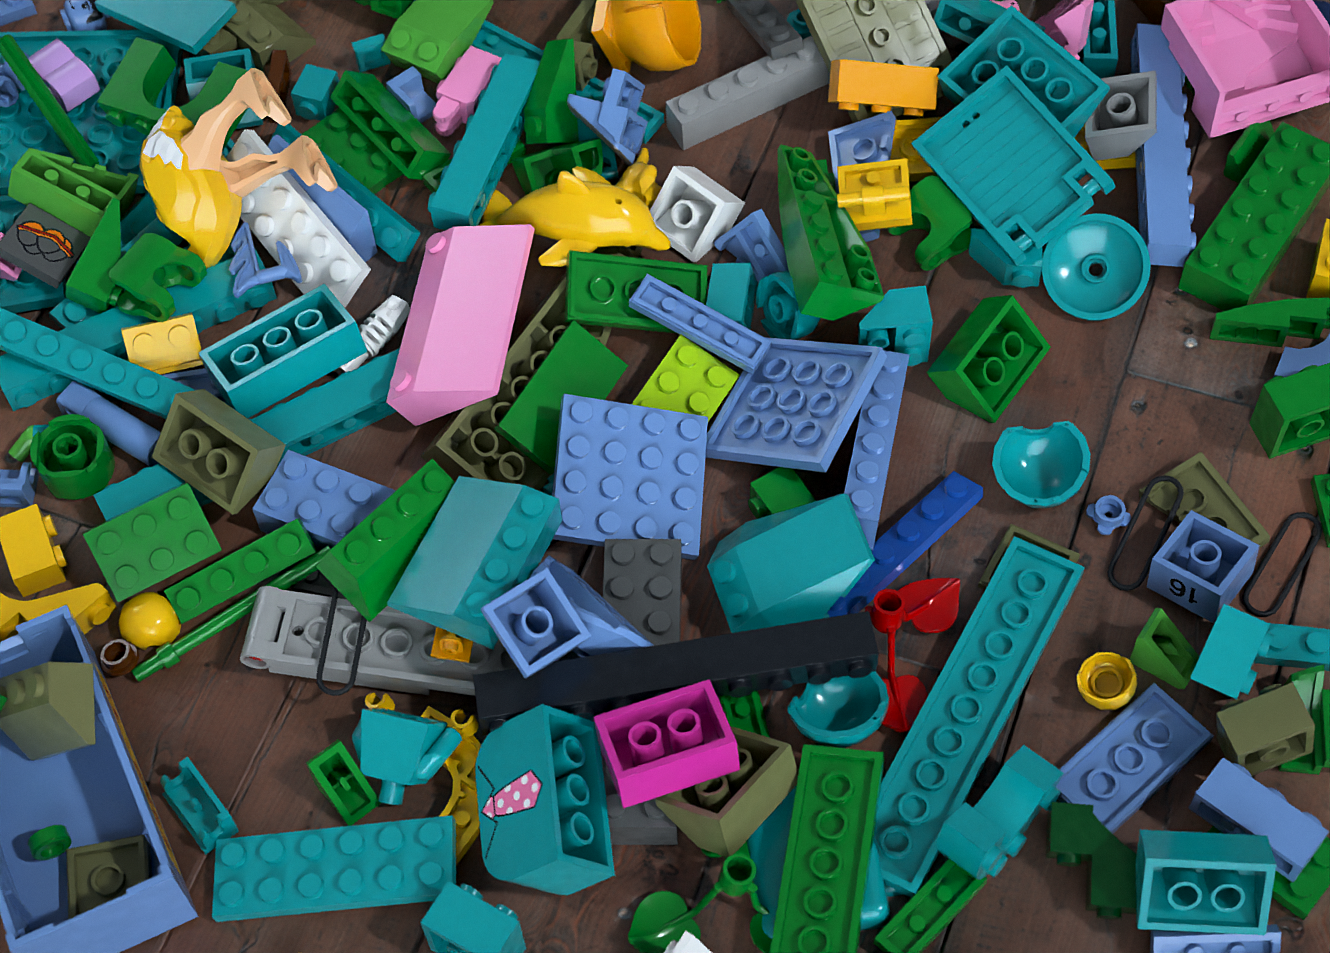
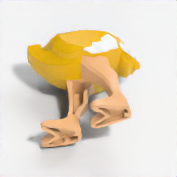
(198, 187)

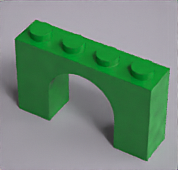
(136, 84)

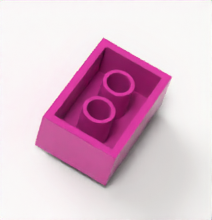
(667, 743)

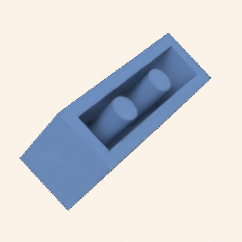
(1244, 806)

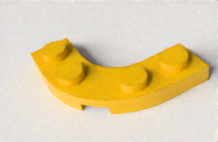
(463, 801)

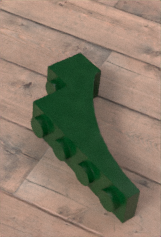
(1079, 836)

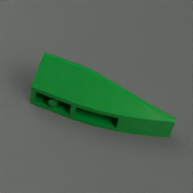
(821, 243)

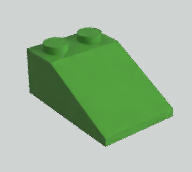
(435, 35)

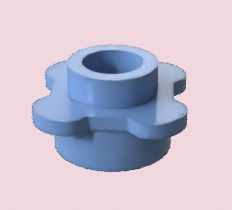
(1113, 506)

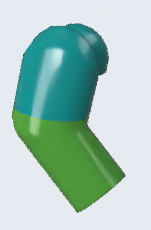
(21, 447)

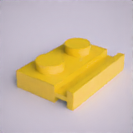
(164, 345)

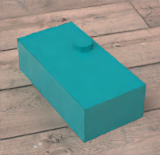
(283, 351)

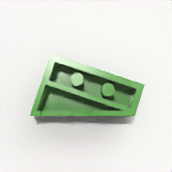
(68, 189)

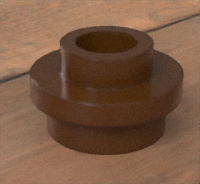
(119, 657)

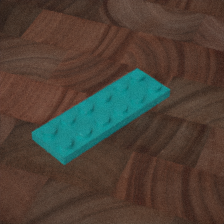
(333, 868)

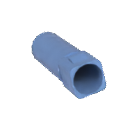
(116, 424)

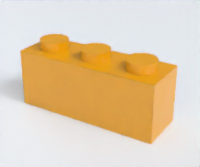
(883, 86)

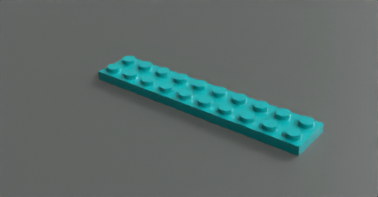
(969, 708)

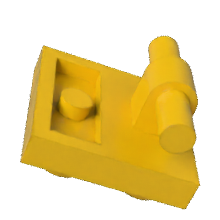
(876, 194)

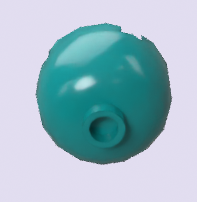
(781, 308)

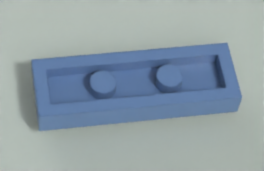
(1204, 942)

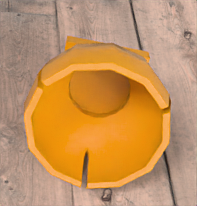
(648, 32)

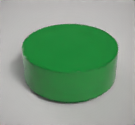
(49, 842)

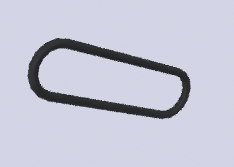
(1130, 526)
(1297, 571)
(325, 646)

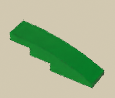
(1272, 321)

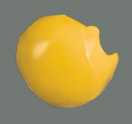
(148, 621)
(1107, 680)

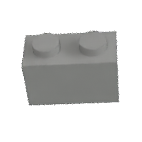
(1124, 116)

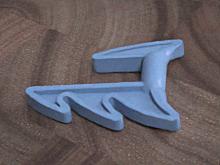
(247, 264)

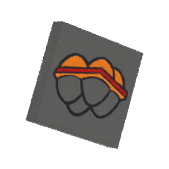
(43, 245)

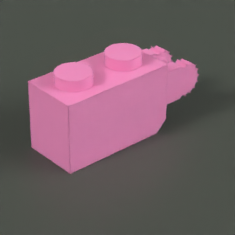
(461, 89)

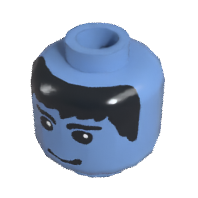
(83, 16)

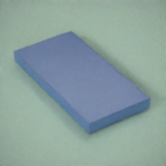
(1132, 758)

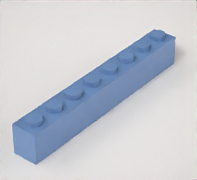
(1163, 159)

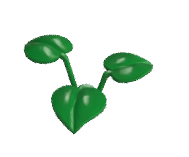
(665, 914)

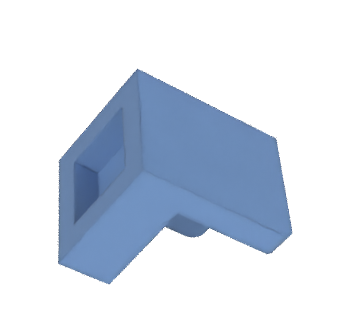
(410, 93)

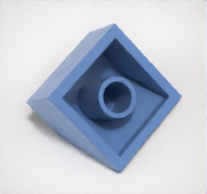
(536, 623)

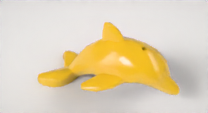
(581, 214)

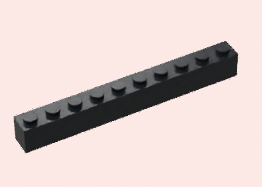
(733, 662)

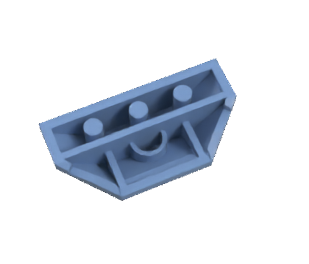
(607, 627)

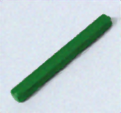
(46, 102)

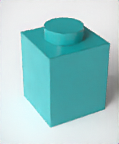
(313, 92)

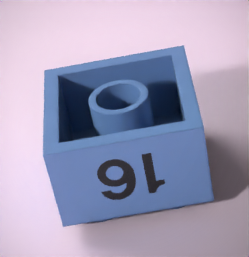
(1202, 566)

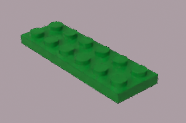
(828, 851)

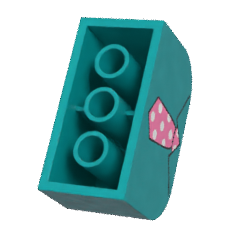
(544, 802)

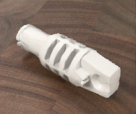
(378, 330)

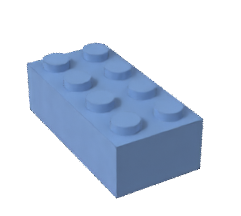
(320, 495)

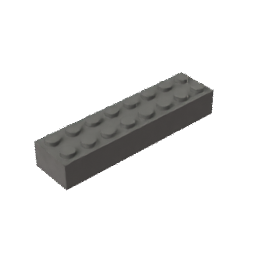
(646, 589)

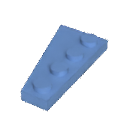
(862, 143)

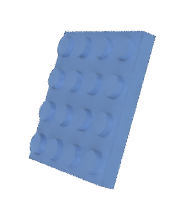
(795, 404)
(629, 473)

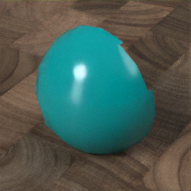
(1041, 464)
(841, 710)

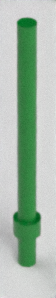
(170, 654)

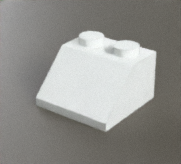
(694, 211)

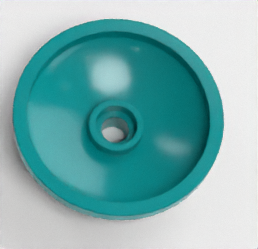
(1100, 241)

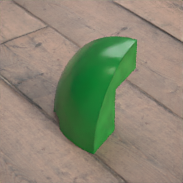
(544, 166)

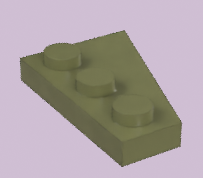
(1207, 495)

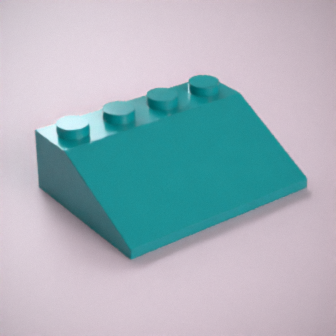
(1037, 60)
(474, 552)

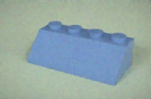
(340, 208)

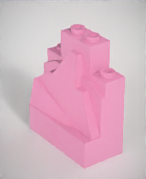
(1249, 58)

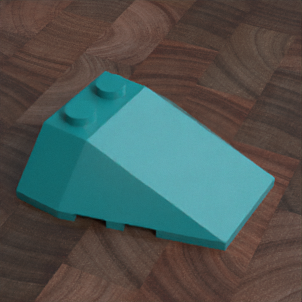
(790, 564)

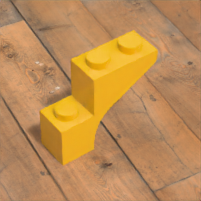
(88, 604)

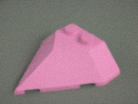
(1069, 24)

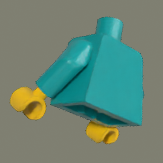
(404, 746)

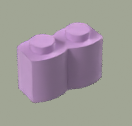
(64, 74)

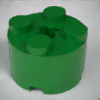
(72, 457)

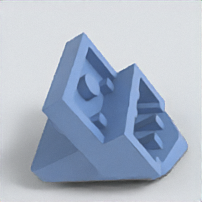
(616, 117)

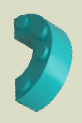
(984, 834)

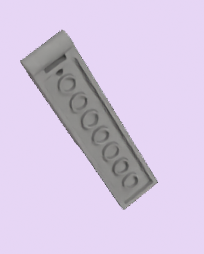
(395, 651)

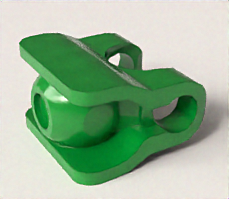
(942, 217)
(147, 273)

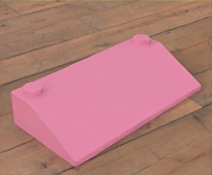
(460, 320)

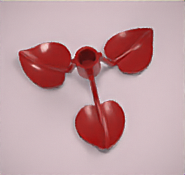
(932, 609)

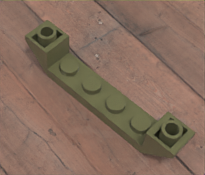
(579, 29)

